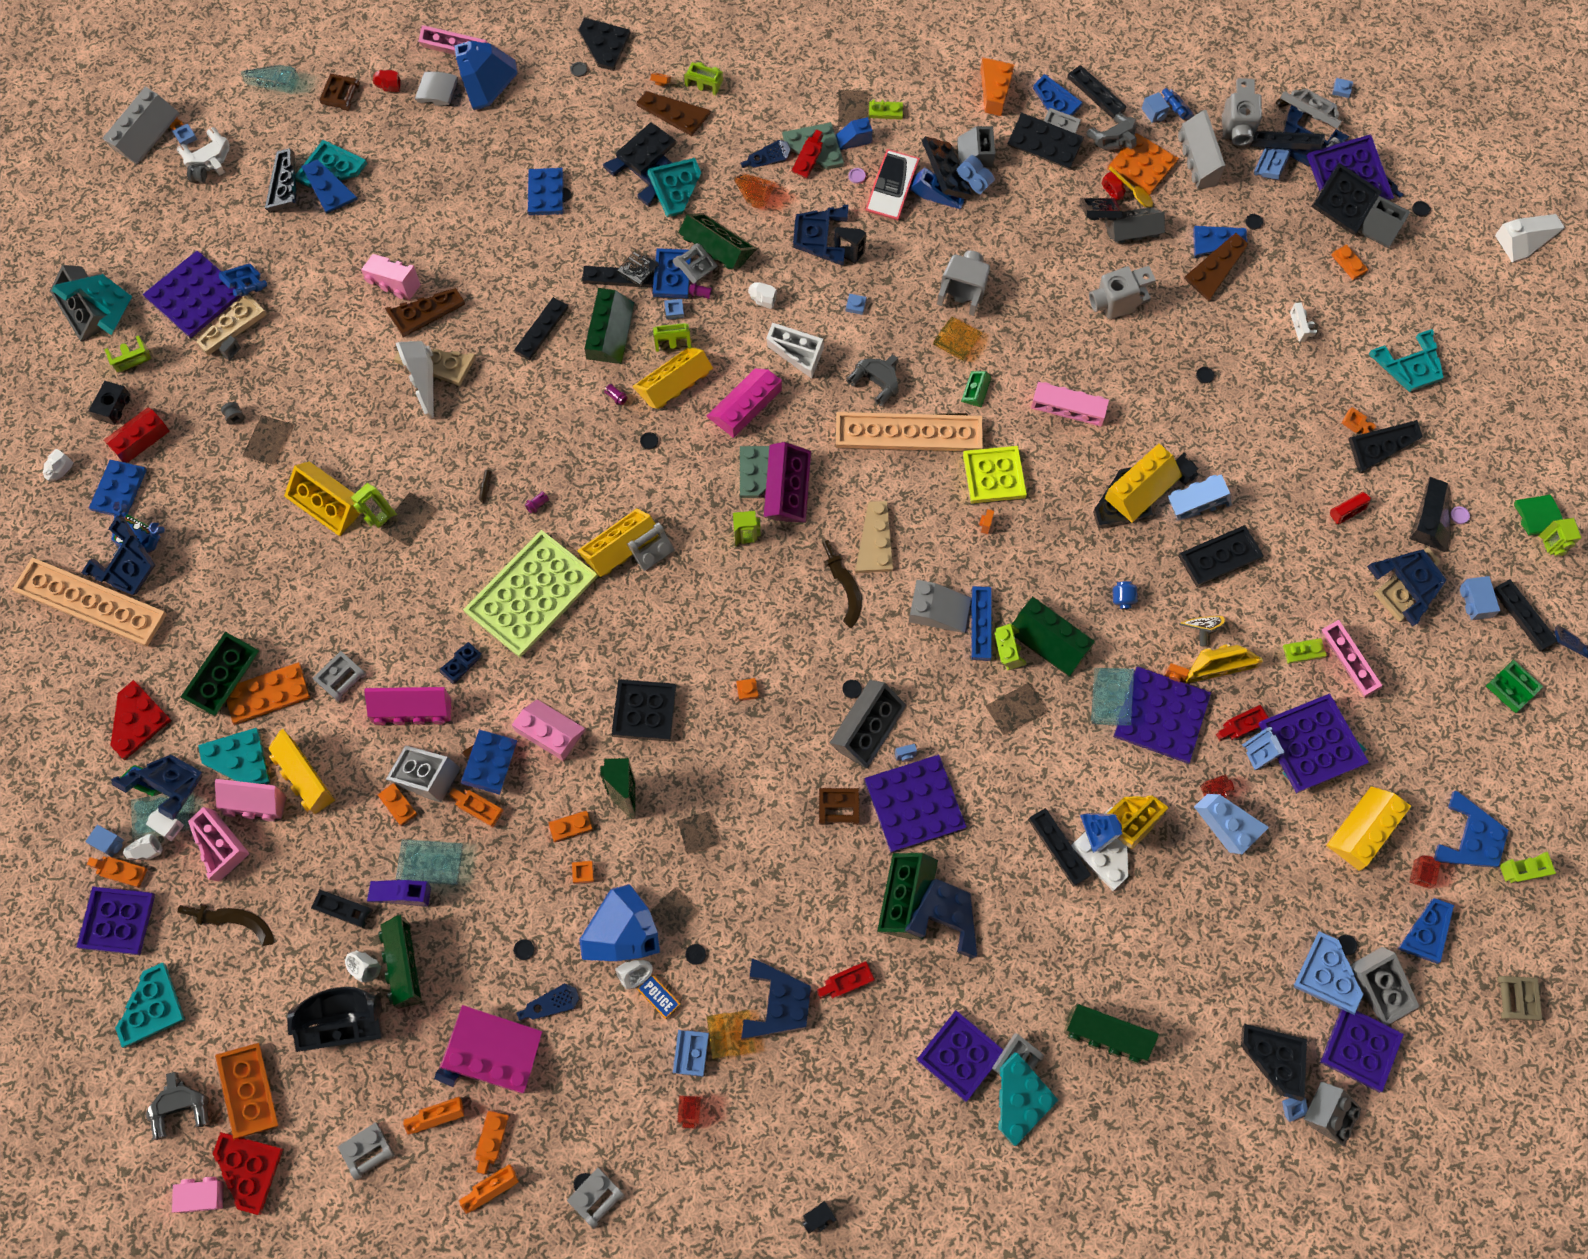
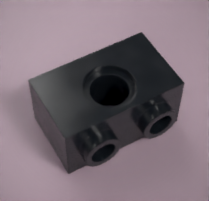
(103, 409)

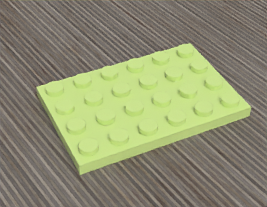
(530, 593)

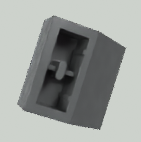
(977, 142)
(1383, 221)
(1333, 1113)

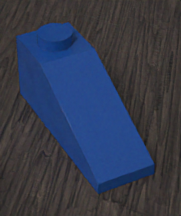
(927, 187)

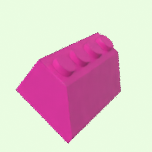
(746, 401)
(408, 705)

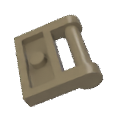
(1526, 997)

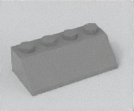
(141, 125)
(1201, 150)

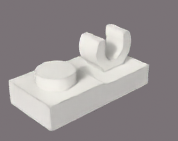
(1301, 326)

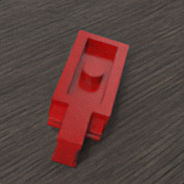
(808, 155)
(1242, 723)
(847, 981)

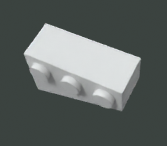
(796, 347)

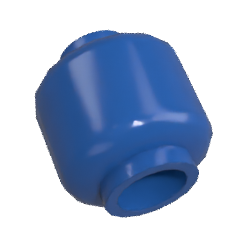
(1125, 594)

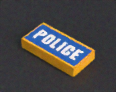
(658, 996)

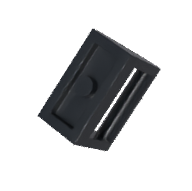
(856, 237)

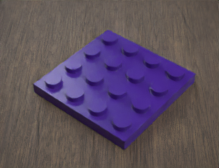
(1358, 156)
(191, 294)
(1164, 715)
(1315, 743)
(915, 803)

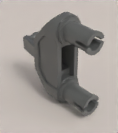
(1117, 136)
(879, 372)
(174, 1099)

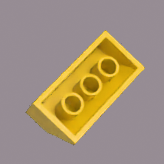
(673, 377)
(1144, 483)
(321, 497)
(611, 546)
(300, 773)
(1368, 827)

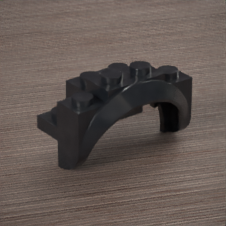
(337, 1017)

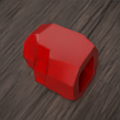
(387, 80)
(1113, 186)

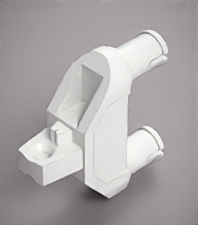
(210, 155)

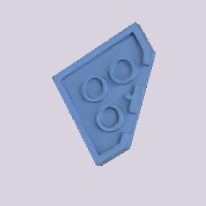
(1329, 975)

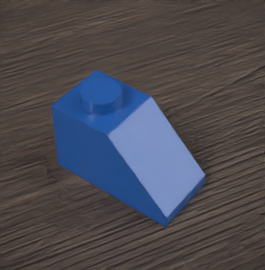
(855, 134)

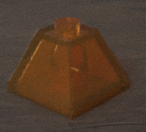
(755, 189)

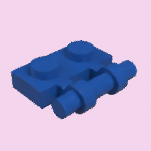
(1178, 104)
(241, 275)

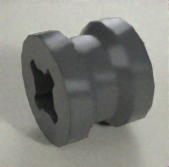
(196, 174)
(232, 413)

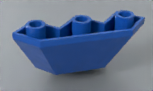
(484, 71)
(620, 929)

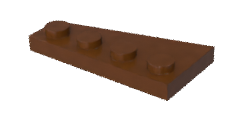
(674, 112)
(1215, 268)
(420, 313)

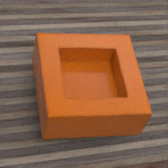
(660, 79)
(986, 520)
(1177, 672)
(747, 689)
(582, 872)

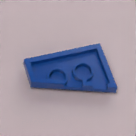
(1056, 96)
(328, 188)
(1209, 238)
(1101, 829)
(1429, 932)

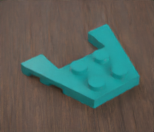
(102, 294)
(1415, 369)

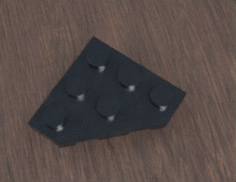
(604, 41)
(1107, 515)
(1278, 1058)

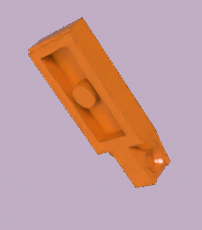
(477, 806)
(118, 870)
(435, 1115)
(490, 1140)
(489, 1188)

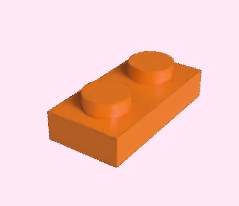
(1349, 262)
(397, 804)
(570, 826)

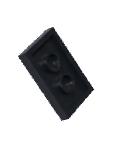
(645, 148)
(1100, 208)

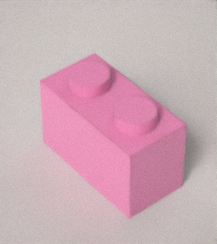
(197, 1196)

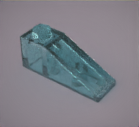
(275, 78)

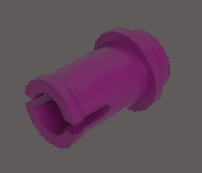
(700, 291)
(615, 394)
(533, 504)

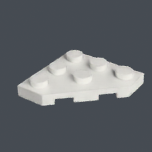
(1108, 864)

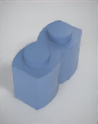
(974, 172)

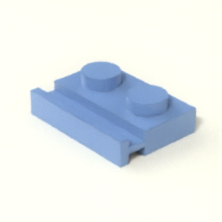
(1272, 162)
(1263, 748)
(690, 1053)

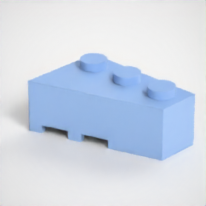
(1200, 497)
(1230, 823)

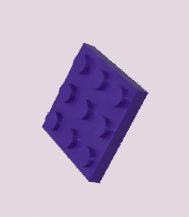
(116, 921)
(1362, 1049)
(960, 1056)

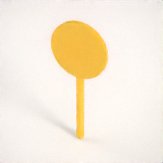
(1139, 193)

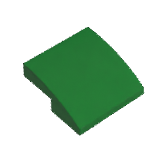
(1537, 513)
(1514, 686)

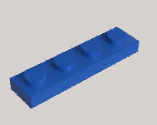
(981, 623)

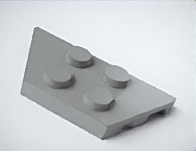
(1313, 104)

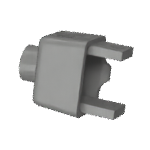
(1235, 122)
(965, 279)
(1121, 291)

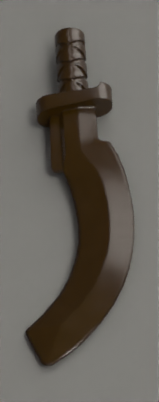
(848, 584)
(231, 915)

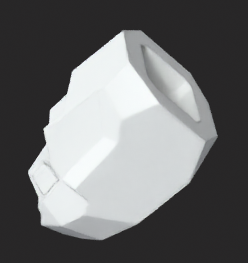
(763, 294)
(56, 465)
(143, 848)
(362, 966)
(634, 973)

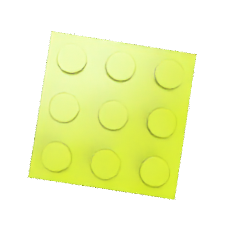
(994, 474)

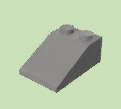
(939, 607)
(424, 773)
(1384, 985)

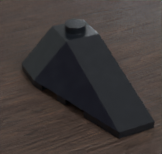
(1433, 517)

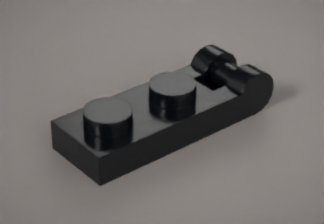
(341, 908)

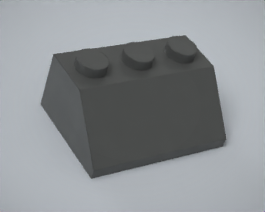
(1136, 224)

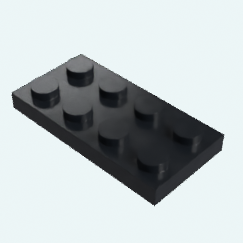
(1045, 141)
(945, 167)
(1220, 556)

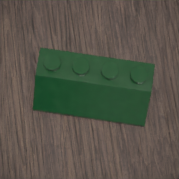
(716, 240)
(609, 327)
(1052, 636)
(219, 674)
(620, 784)
(905, 887)
(400, 962)
(1110, 1033)

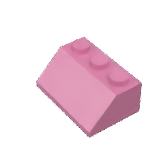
(548, 729)
(249, 799)

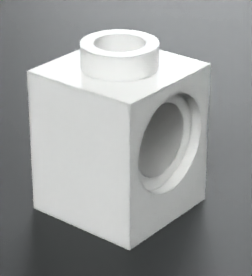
(164, 825)

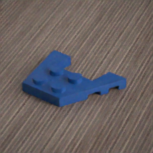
(1481, 840)

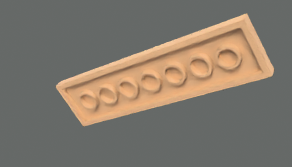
(908, 431)
(89, 602)

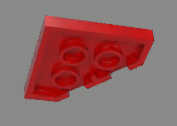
(135, 720)
(247, 1170)

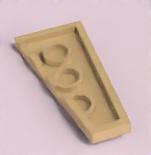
(237, 320)
(448, 366)
(875, 541)
(1395, 595)

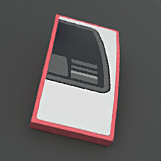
(892, 184)

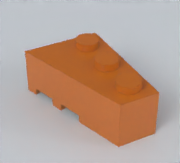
(995, 83)

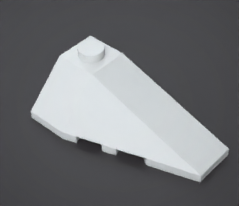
(1527, 235)
(419, 362)

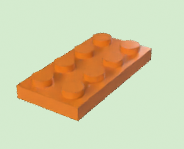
(267, 693)
(246, 1091)

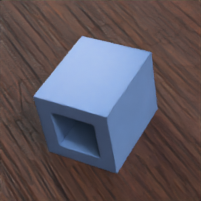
(1155, 107)
(105, 841)

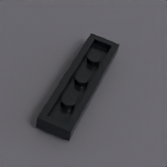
(1096, 91)
(1288, 140)
(609, 276)
(541, 328)
(1525, 615)
(1059, 847)

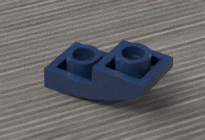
(461, 663)

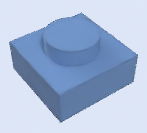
(1342, 87)
(184, 134)
(855, 304)
(674, 309)
(905, 753)
(1294, 1108)

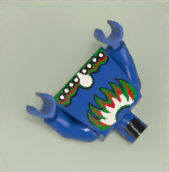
(146, 534)

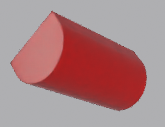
(1350, 508)

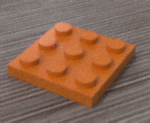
(1144, 164)

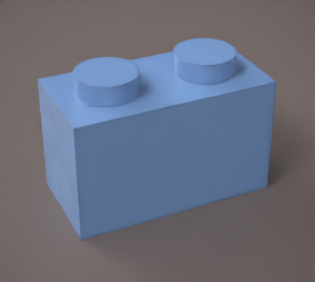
(1479, 598)

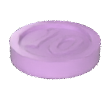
(857, 175)
(1459, 515)

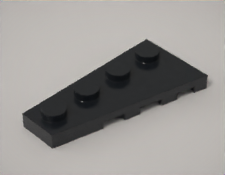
(283, 182)
(1379, 444)

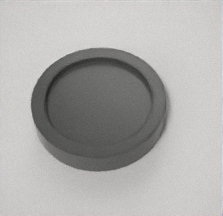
(578, 69)

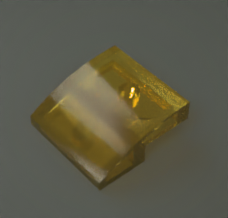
(957, 338)
(726, 1033)

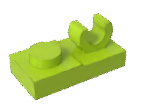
(885, 110)
(1304, 651)

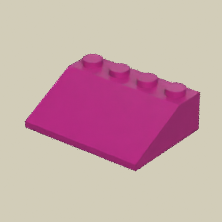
(491, 1049)

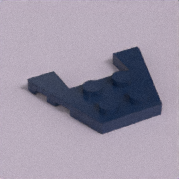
(1291, 125)
(647, 195)
(812, 233)
(130, 564)
(1417, 575)
(169, 777)
(950, 908)
(786, 1003)

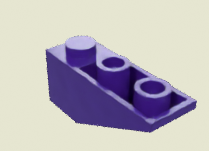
(400, 892)

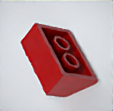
(136, 435)

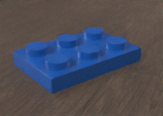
(545, 191)
(669, 279)
(119, 485)
(489, 762)

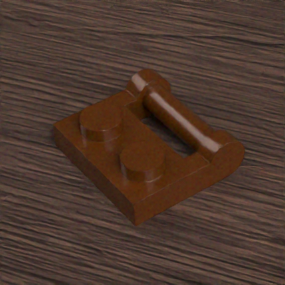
(334, 89)
(839, 800)

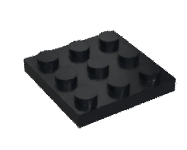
(1346, 198)
(644, 710)

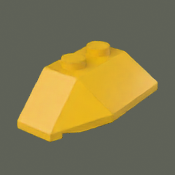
(1222, 662)
(1137, 817)

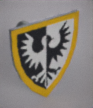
(1205, 625)

